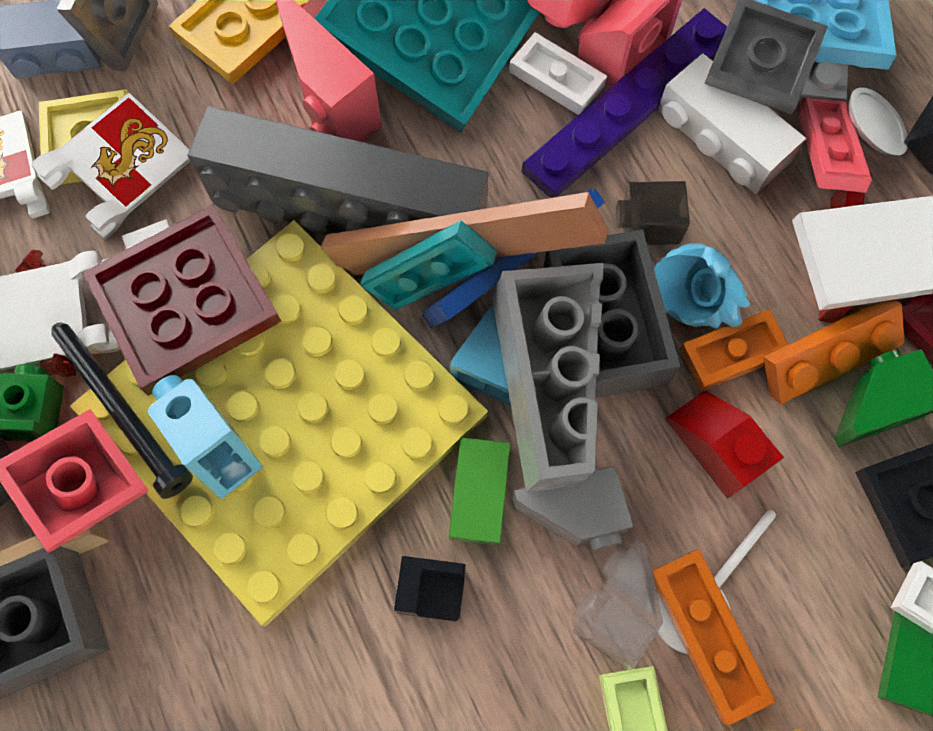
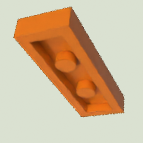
(834, 350)
(712, 638)

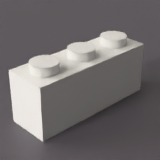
(731, 129)

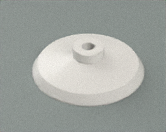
(877, 122)

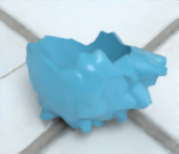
(700, 287)

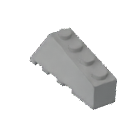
(551, 367)

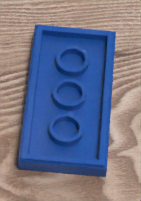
(479, 283)

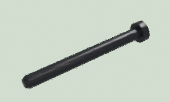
(170, 477)

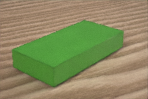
(479, 491)

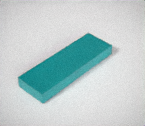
(429, 266)

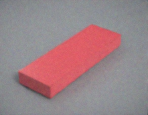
(833, 145)

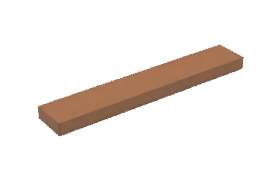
(510, 229)

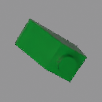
(888, 396)

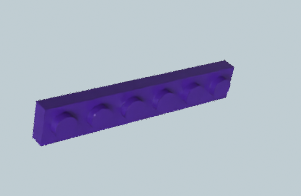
(621, 107)

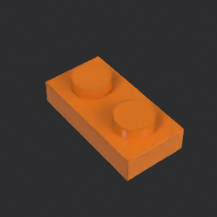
(732, 350)

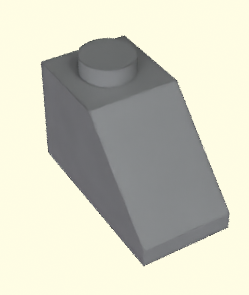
(583, 513)

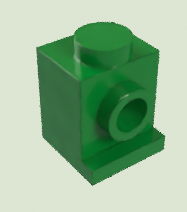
(28, 403)

